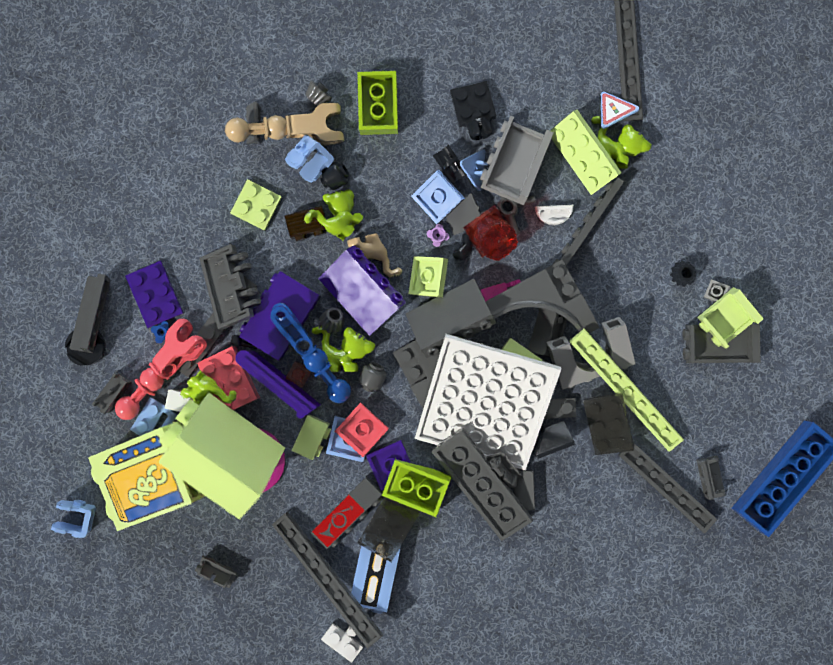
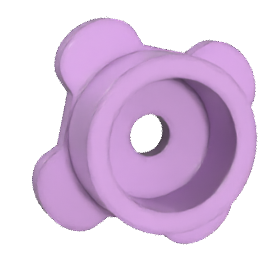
(437, 230)

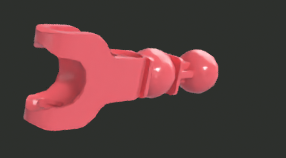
(165, 364)

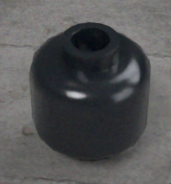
(334, 176)

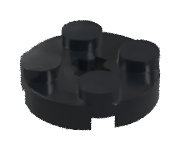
(85, 358)

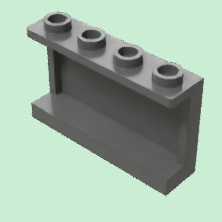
(458, 314)

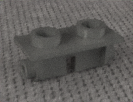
(504, 468)
(224, 575)

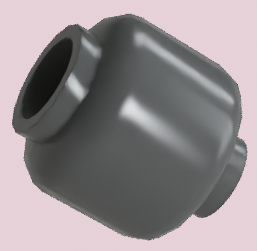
(372, 377)

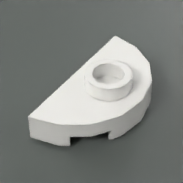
(554, 214)

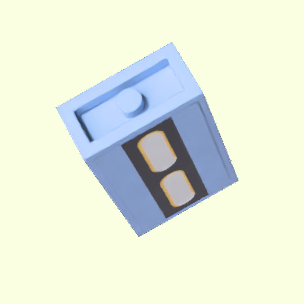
(374, 580)

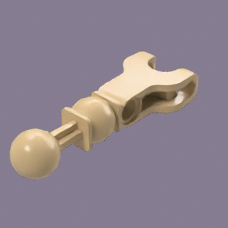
(291, 126)

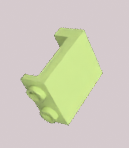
(728, 317)

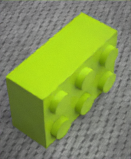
(377, 102)

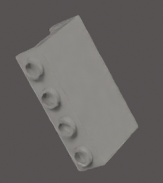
(515, 161)

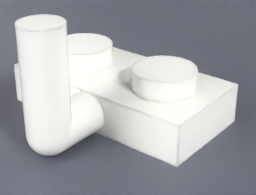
(342, 642)

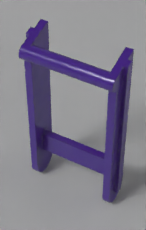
(277, 382)

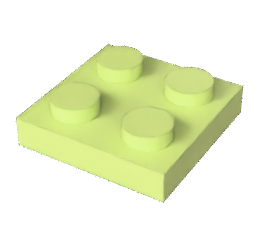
(256, 205)
(428, 276)

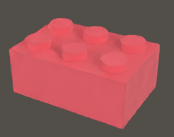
(230, 376)

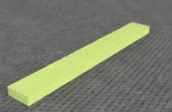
(622, 384)

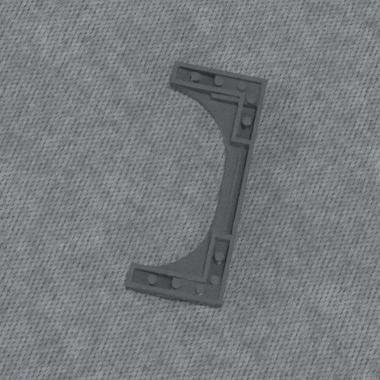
(548, 289)

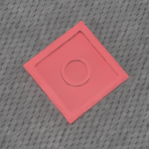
(361, 429)

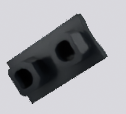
(449, 164)

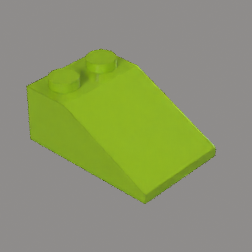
(417, 486)

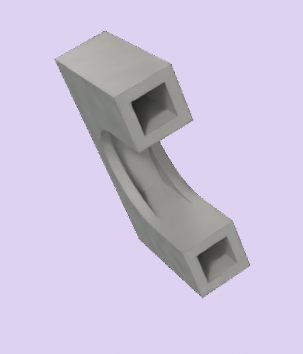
(573, 372)

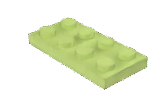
(584, 152)

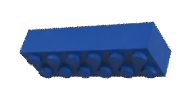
(786, 478)

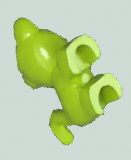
(629, 143)
(340, 205)
(353, 347)
(202, 385)

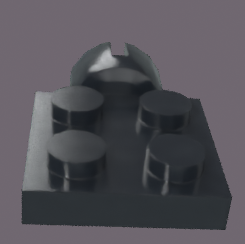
(474, 109)

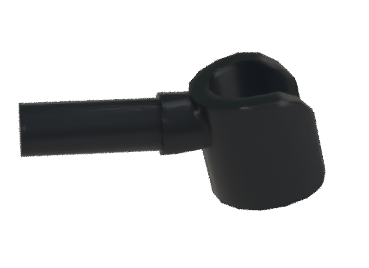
(237, 341)

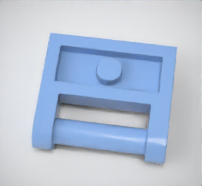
(150, 417)

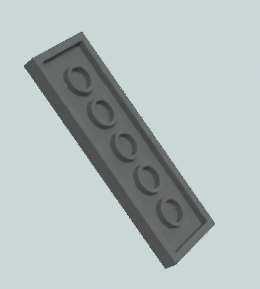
(482, 484)

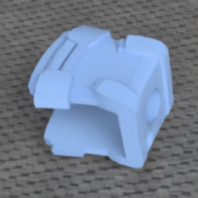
(313, 168)
(75, 530)

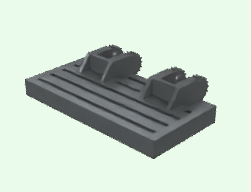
(224, 283)

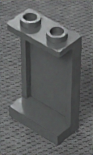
(741, 349)

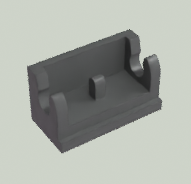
(112, 392)
(711, 477)

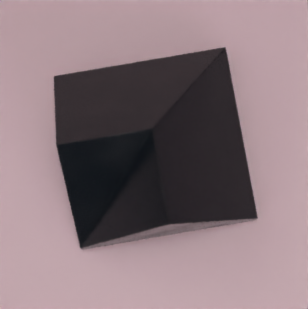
(552, 440)

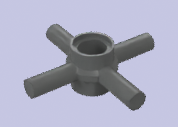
(510, 215)

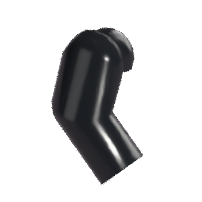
(464, 250)

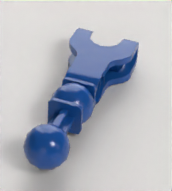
(313, 358)

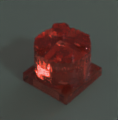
(492, 235)

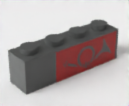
(347, 512)

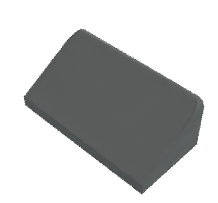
(253, 116)
(525, 489)

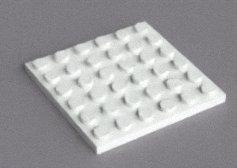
(489, 395)

